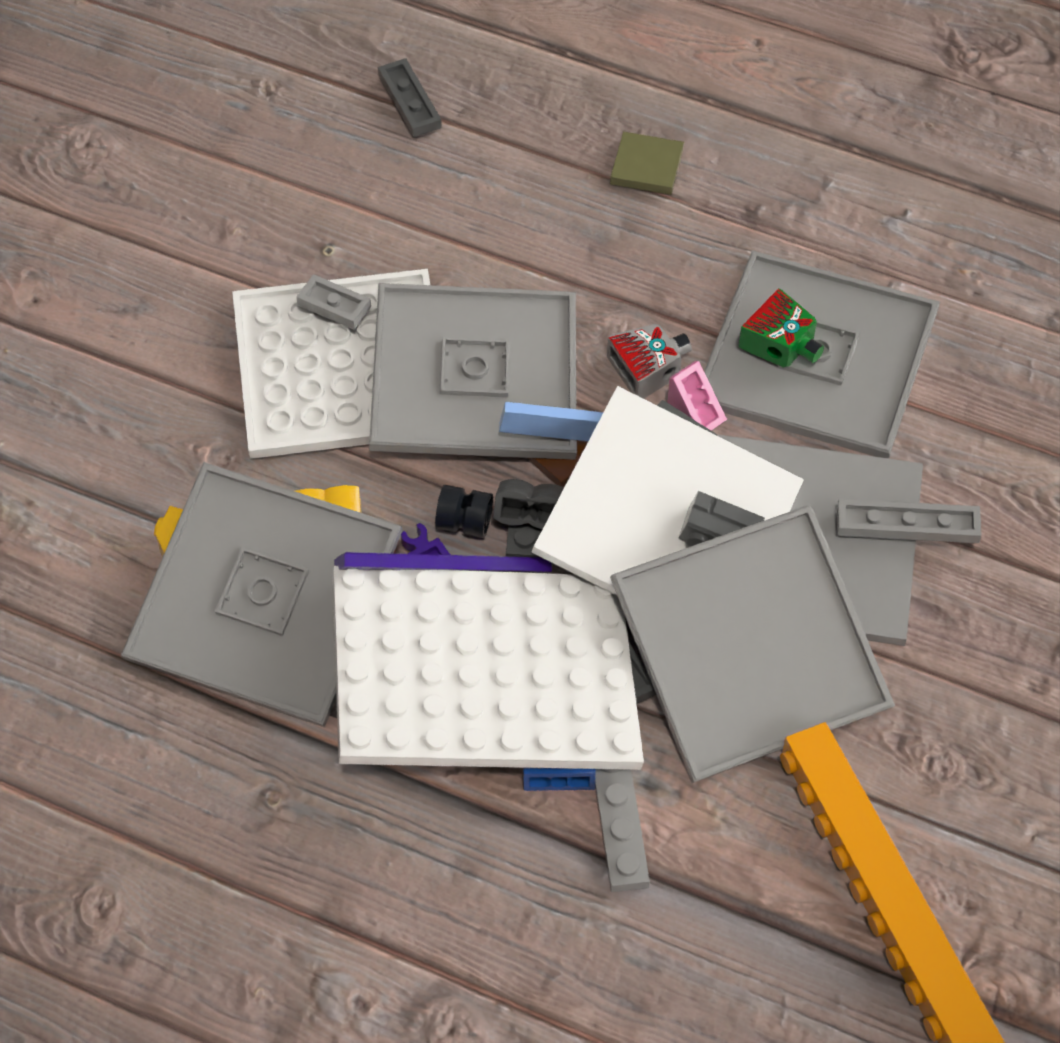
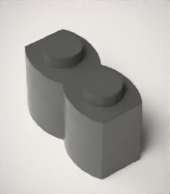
(523, 503)

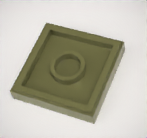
(647, 163)

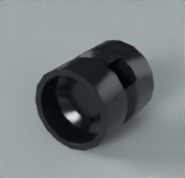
(464, 511)

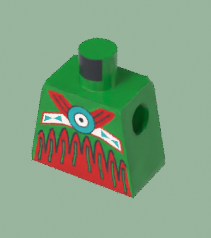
(781, 331)

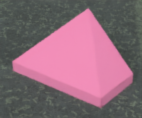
(694, 396)

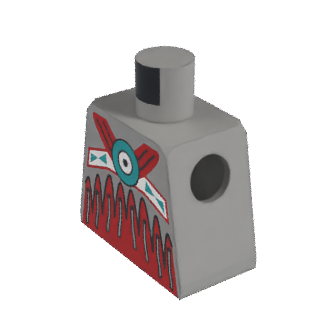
(646, 357)

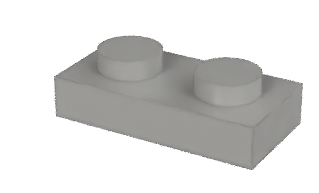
(333, 301)

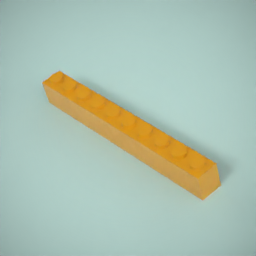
(887, 890)

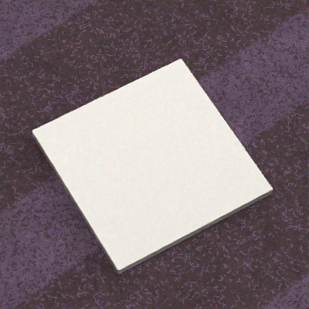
(638, 484)

